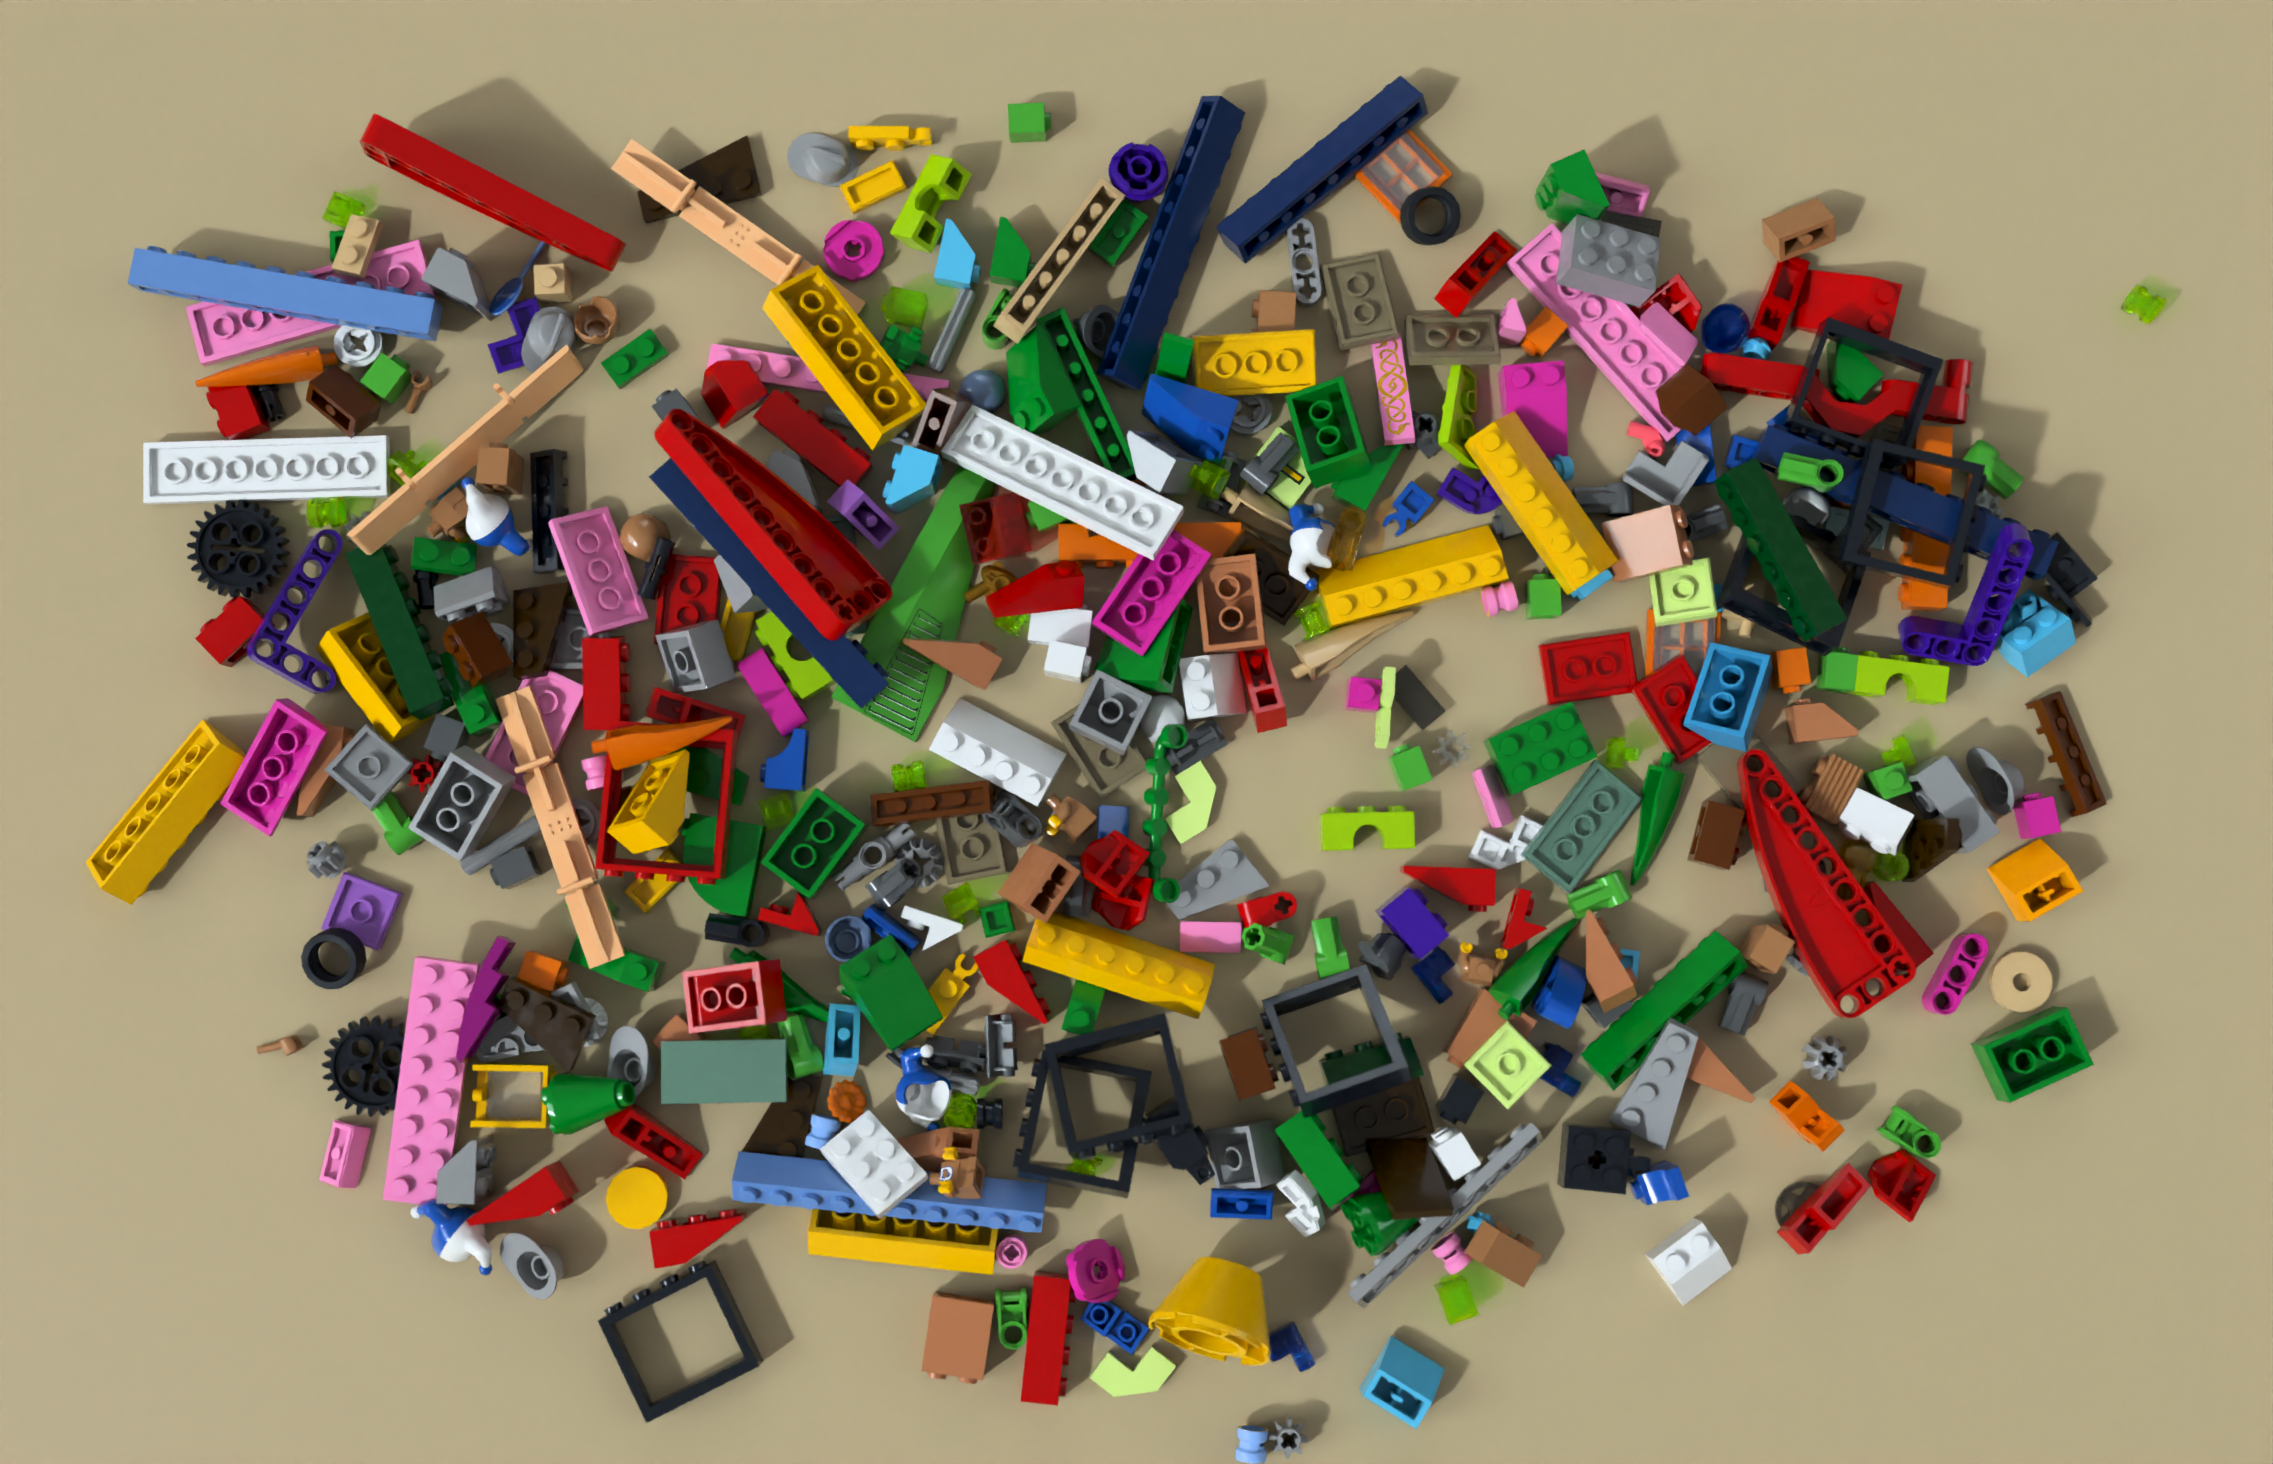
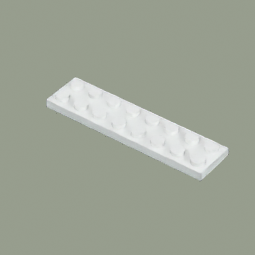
(266, 469)
(1063, 482)

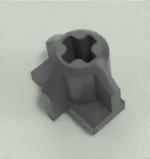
(1426, 433)
(1383, 954)

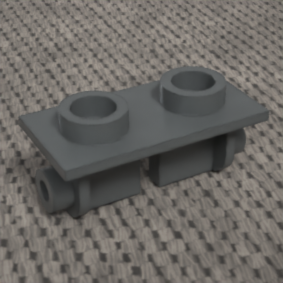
(1234, 465)
(1200, 744)
(968, 1057)
(1000, 1059)

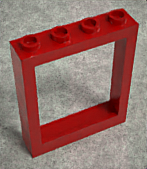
(676, 872)

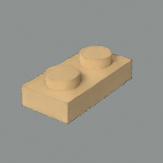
(357, 246)

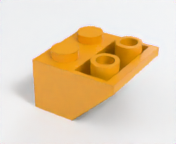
(2034, 880)

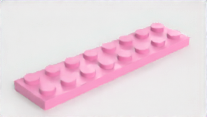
(1601, 328)
(232, 332)
(429, 1079)

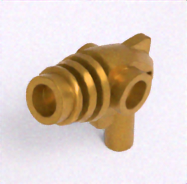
(994, 578)

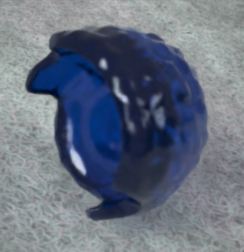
(1725, 328)

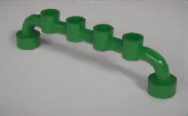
(1157, 796)

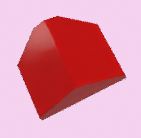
(1677, 300)
(731, 390)
(1112, 862)
(1129, 908)
(1901, 1182)

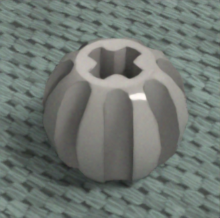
(1833, 1058)

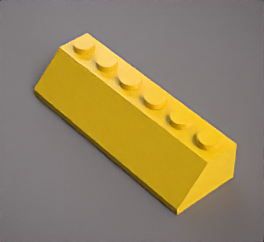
(844, 356)
(1540, 502)
(1411, 576)
(165, 813)
(1120, 963)
(903, 1241)

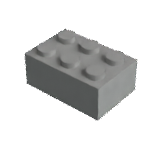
(1608, 260)
(1944, 794)
(462, 802)

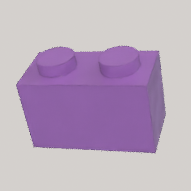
(863, 514)

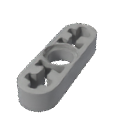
(1314, 283)

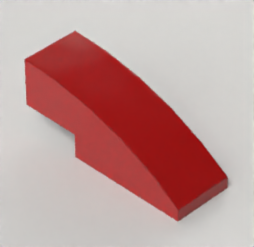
(1778, 300)
(681, 709)
(1823, 1210)

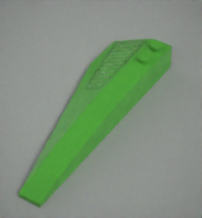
(925, 606)

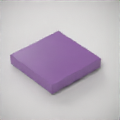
(363, 909)

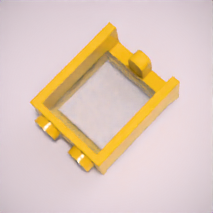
(511, 1095)

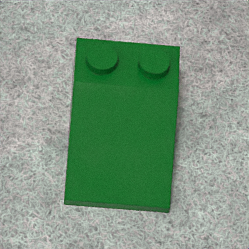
(1037, 384)
(889, 992)

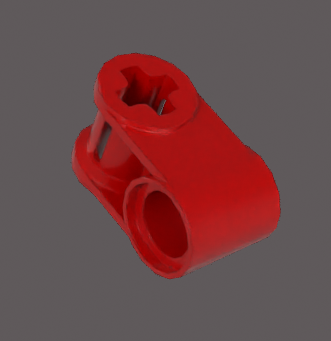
(1262, 910)

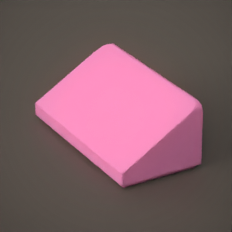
(1624, 195)
(1511, 324)
(1668, 333)
(1492, 796)
(1210, 937)
(345, 1154)

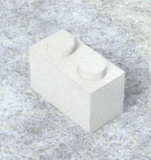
(1064, 626)
(1067, 661)
(1875, 822)
(1453, 1152)

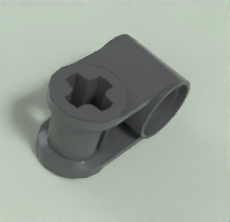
(1011, 818)

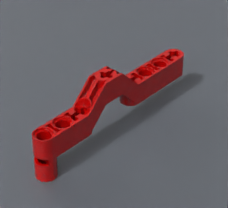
(1779, 380)

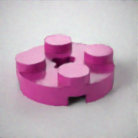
(853, 233)
(1081, 1275)

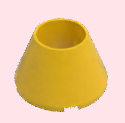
(1216, 1312)

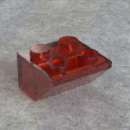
(997, 528)

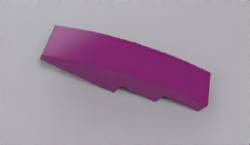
(480, 1009)

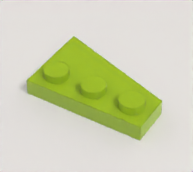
(1458, 412)

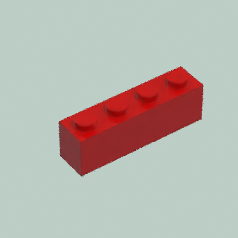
(811, 440)
(1046, 1339)

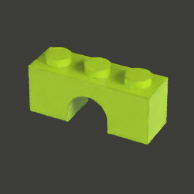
(938, 182)
(805, 677)
(1924, 681)
(1394, 827)

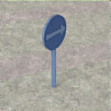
(511, 290)

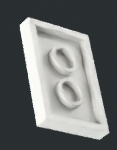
(874, 1164)

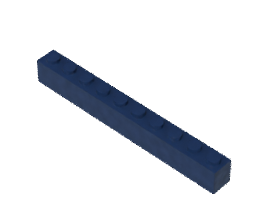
(1171, 242)
(1901, 501)
(840, 658)

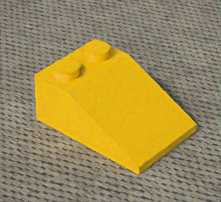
(654, 805)

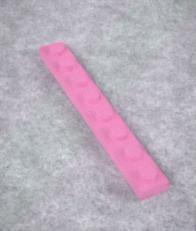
(793, 372)

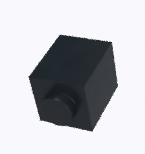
(1458, 1100)

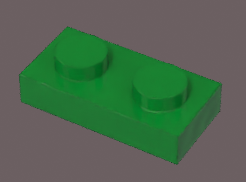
(1118, 233)
(635, 358)
(443, 556)

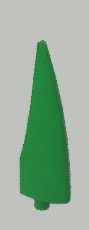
(1660, 799)
(1523, 979)
(796, 998)

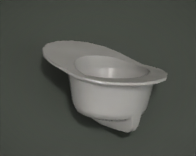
(822, 159)
(547, 334)
(1997, 780)
(631, 1059)
(532, 1265)

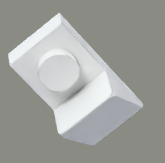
(940, 927)

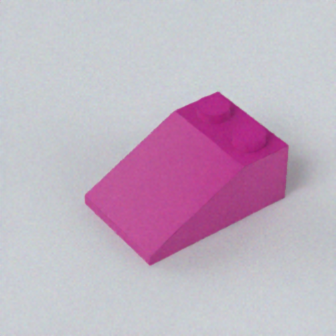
(1540, 401)

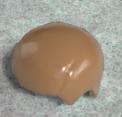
(597, 321)
(640, 535)

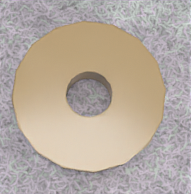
(2037, 987)

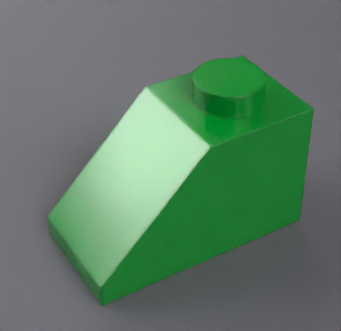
(1010, 258)
(1849, 372)

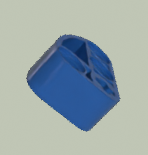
(1561, 992)

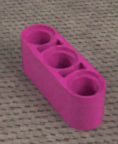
(772, 692)
(1968, 967)

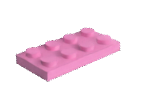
(598, 570)
(558, 703)

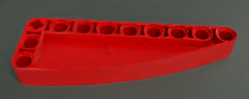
(487, 193)
(779, 527)
(1824, 927)

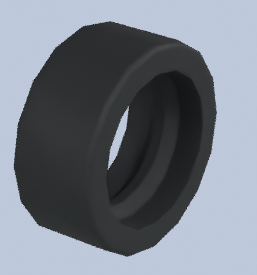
(1452, 216)
(314, 968)

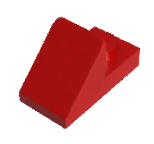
(801, 918)
(1516, 929)

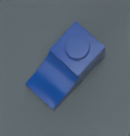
(788, 768)
(1659, 1184)

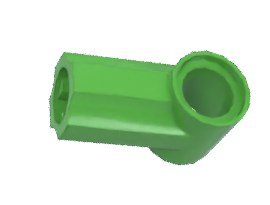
(1806, 471)
(2000, 476)
(395, 824)
(1605, 892)
(1268, 942)
(1330, 955)
(802, 1055)

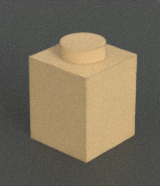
(553, 283)

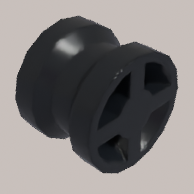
(989, 1113)

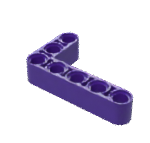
(1983, 607)
(292, 613)

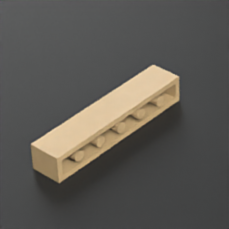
(1059, 260)

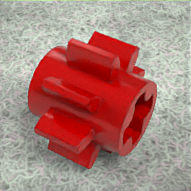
(419, 767)

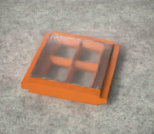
(1401, 171)
(1684, 638)

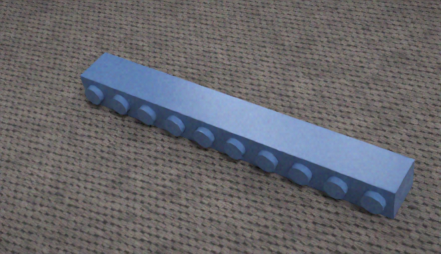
(285, 294)
(820, 1186)

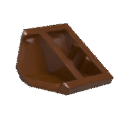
(1690, 400)

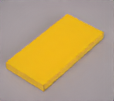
(1255, 362)

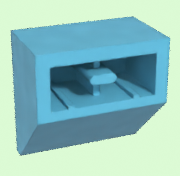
(914, 478)
(2034, 633)
(1402, 1382)

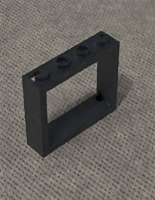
(1879, 347)
(1861, 503)
(1774, 617)
(1107, 1038)
(1351, 1088)
(1072, 1179)
(644, 1298)

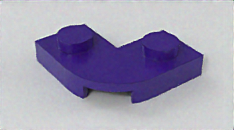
(507, 352)
(1468, 494)

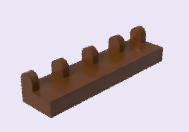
(2068, 753)
(932, 803)

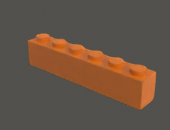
(1918, 549)
(1099, 550)

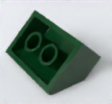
(1365, 1058)

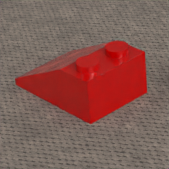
(1849, 298)
(734, 996)
(544, 1191)

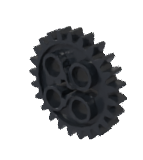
(235, 575)
(348, 1056)

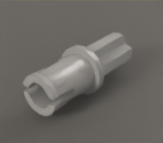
(959, 1082)

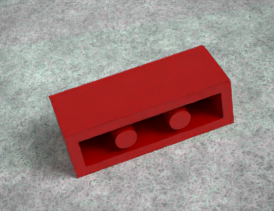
(605, 681)

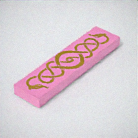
(1393, 392)

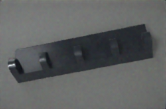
(546, 505)

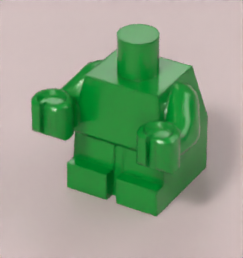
(904, 347)

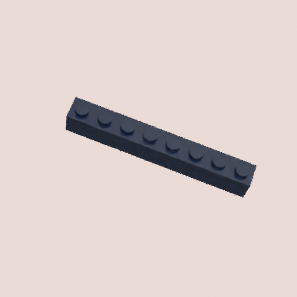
(1322, 169)

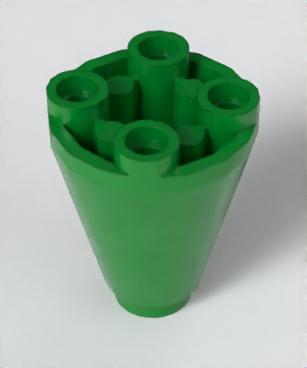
(583, 1100)
(1373, 1222)

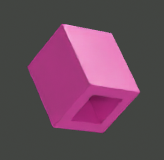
(1363, 694)
(2036, 816)

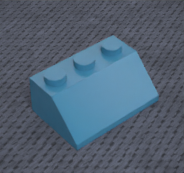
(1729, 695)

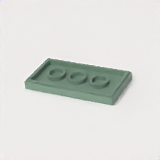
(1581, 826)
(723, 1071)

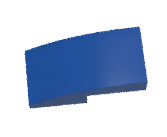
(1116, 1324)

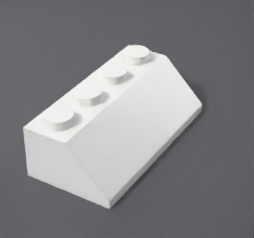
(998, 752)

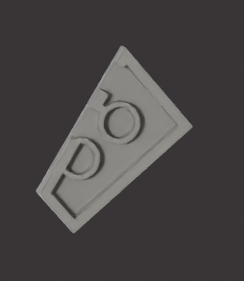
(1217, 880)

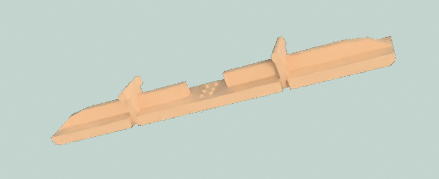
(715, 218)
(463, 452)
(560, 827)

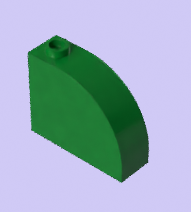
(1159, 665)
(744, 855)

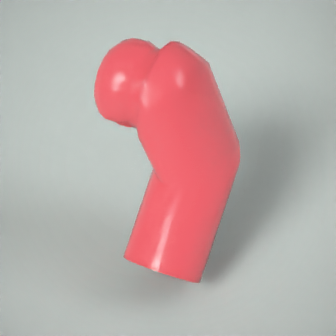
(1649, 436)

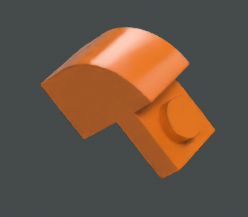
(1805, 1116)

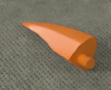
(274, 369)
(647, 742)

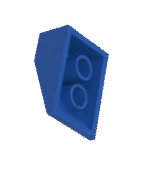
(1190, 416)

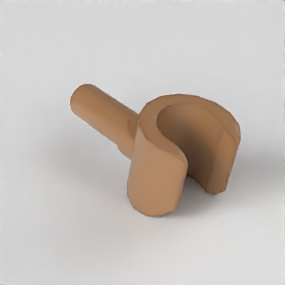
(417, 390)
(288, 1044)

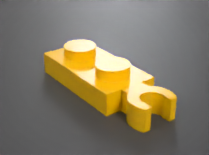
(891, 137)
(949, 989)

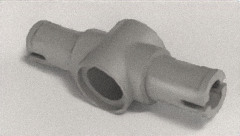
(860, 864)

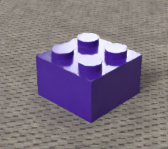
(1413, 922)

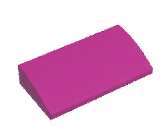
(1151, 593)
(275, 765)

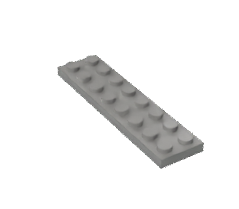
(1414, 1244)

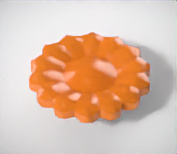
(846, 1101)

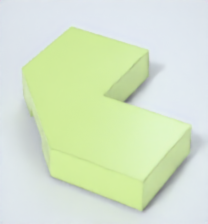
(1383, 715)
(1200, 792)
(1144, 1378)

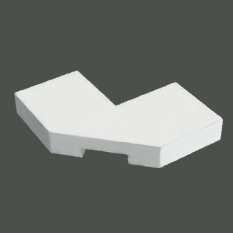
(1499, 853)
(1307, 1213)

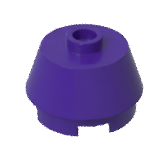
(1138, 171)

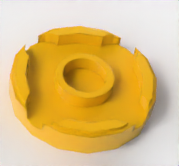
(637, 1197)

